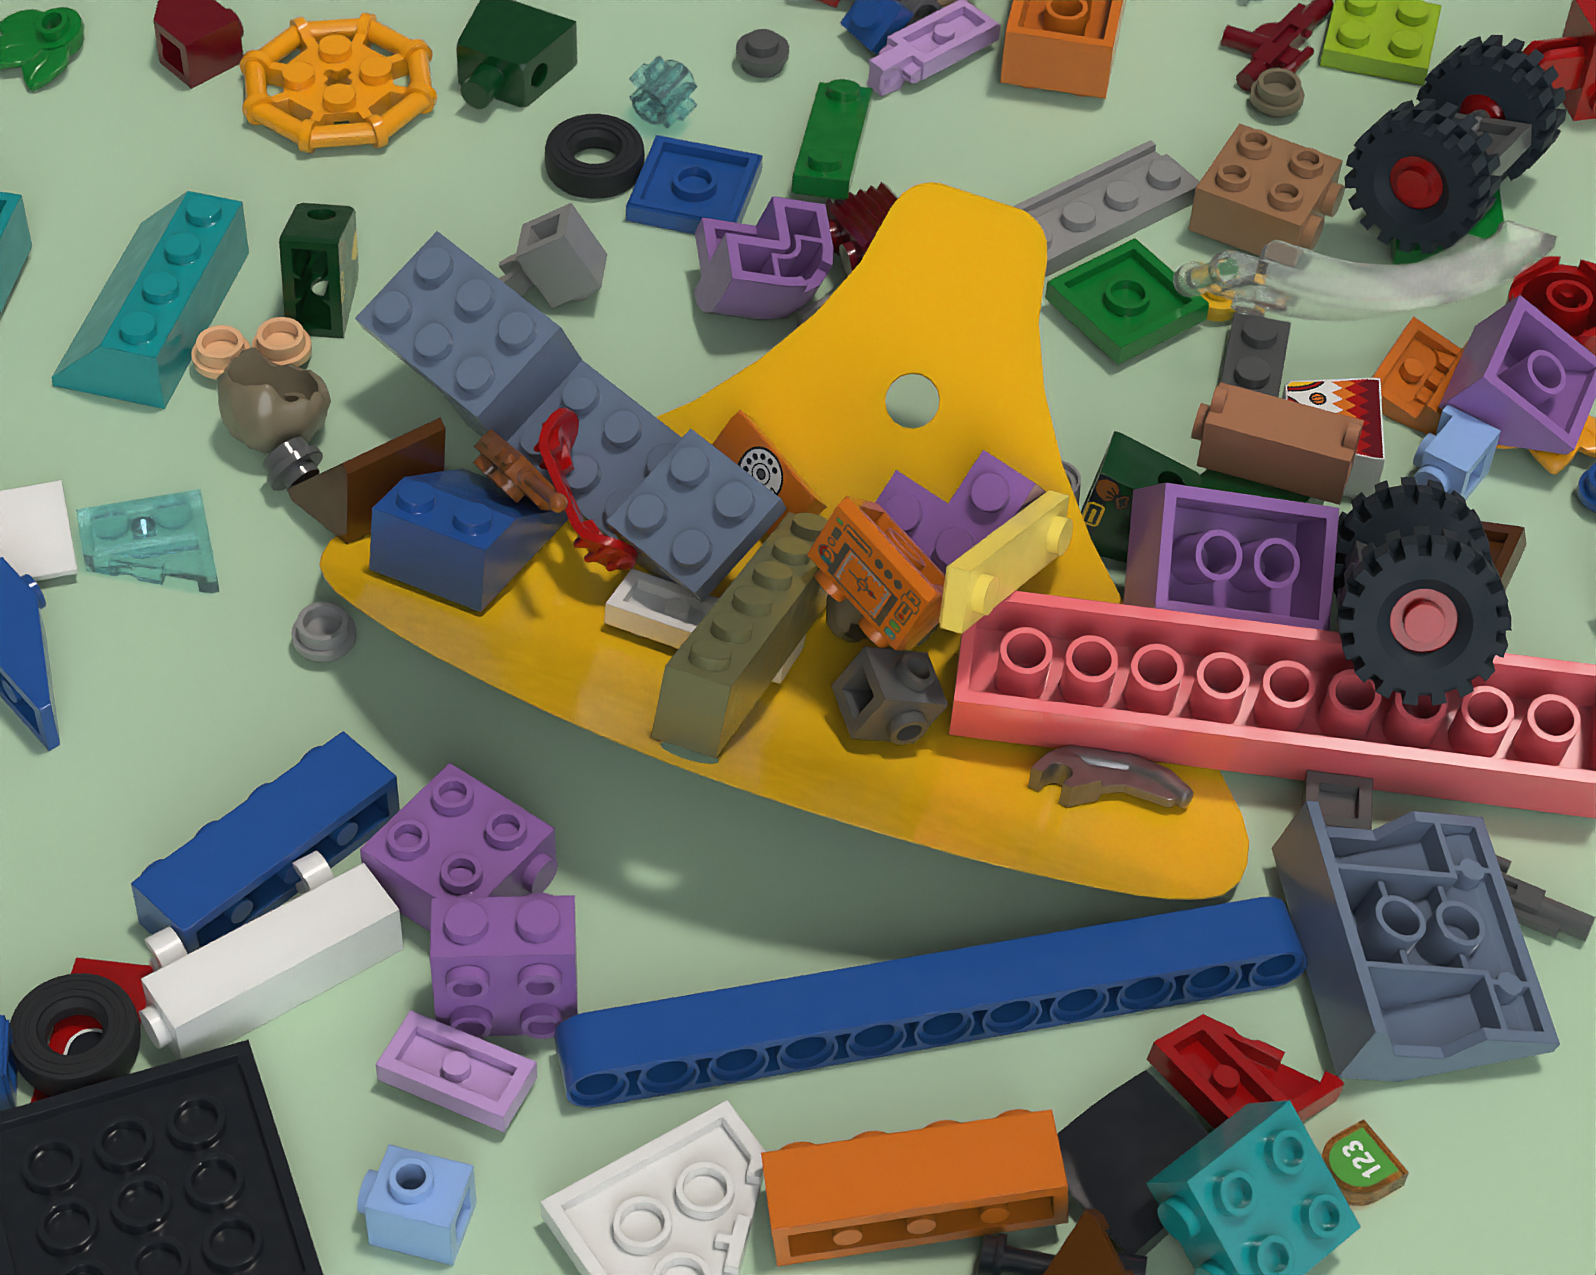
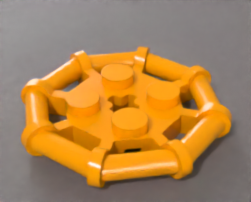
(338, 83)

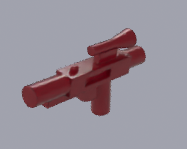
(1277, 42)

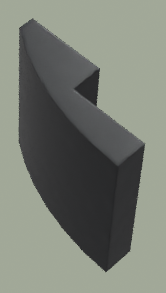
(1120, 1148)

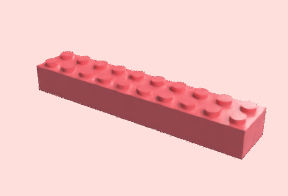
(1270, 704)

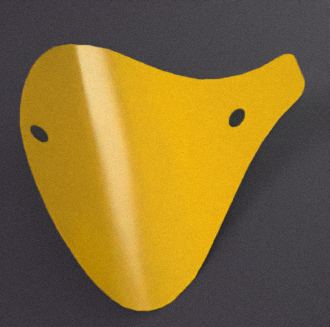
(940, 296)

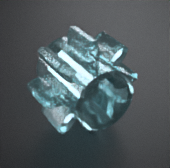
(663, 92)

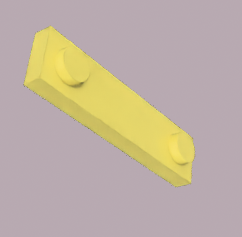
(1004, 561)

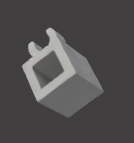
(557, 257)

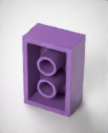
(1231, 555)

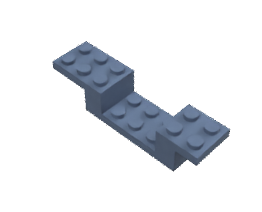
(513, 366)

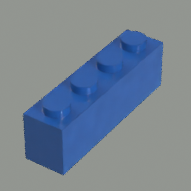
(246, 858)

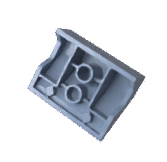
(1411, 945)

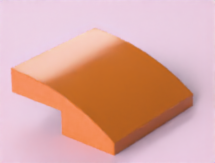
(1417, 376)

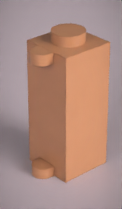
(1277, 442)

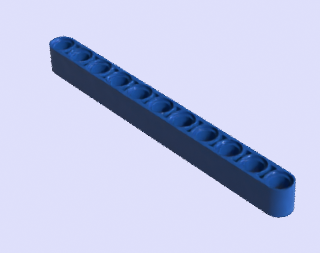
(926, 1001)

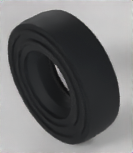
(599, 179)
(64, 998)

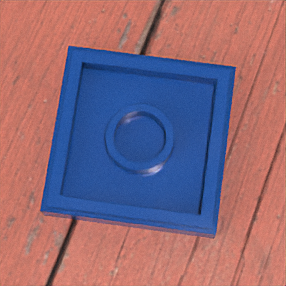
(692, 182)

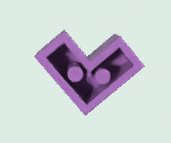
(980, 505)

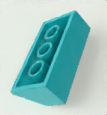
(158, 302)

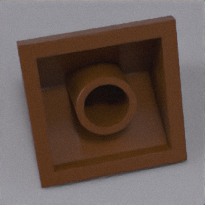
(346, 493)

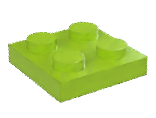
(1382, 38)

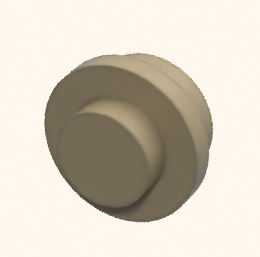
(1277, 93)

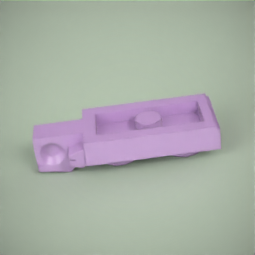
(931, 46)

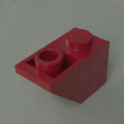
(197, 39)

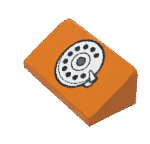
(756, 454)

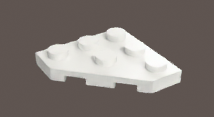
(668, 1205)

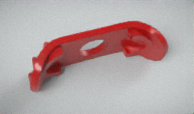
(555, 446)

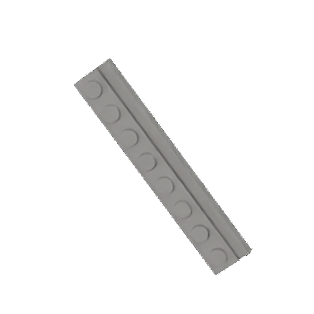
(1100, 206)

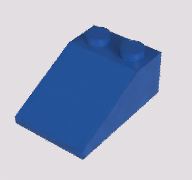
(456, 535)

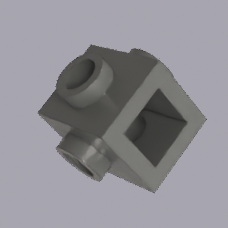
(889, 695)

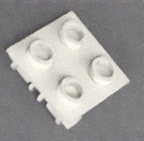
(37, 531)

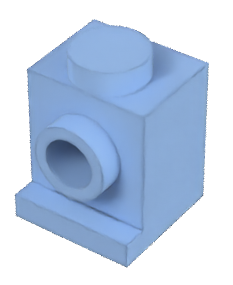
(1458, 452)

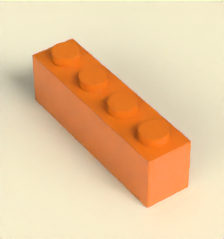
(915, 1186)

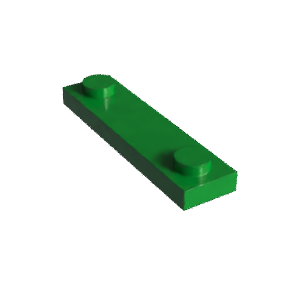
(832, 140)

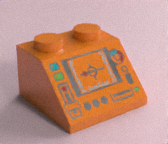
(880, 572)

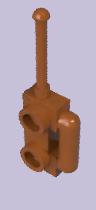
(515, 474)

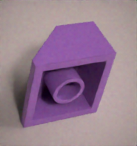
(1525, 379)

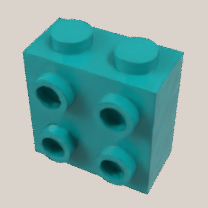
(1254, 1197)

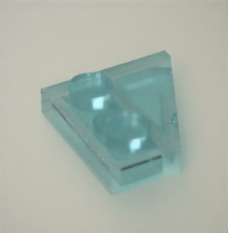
(150, 539)

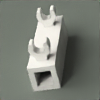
(269, 963)

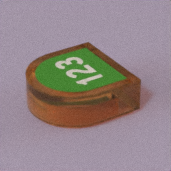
(1363, 1165)

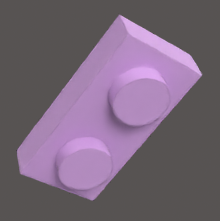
(457, 1071)

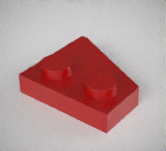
(1225, 1071)

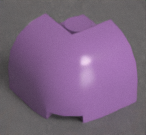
(767, 266)

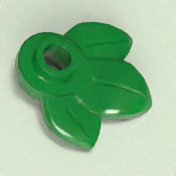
(40, 42)

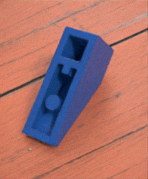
(25, 656)

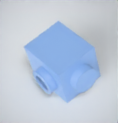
(418, 1204)

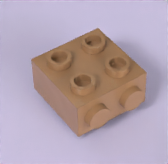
(1266, 192)

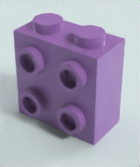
(459, 842)
(504, 963)

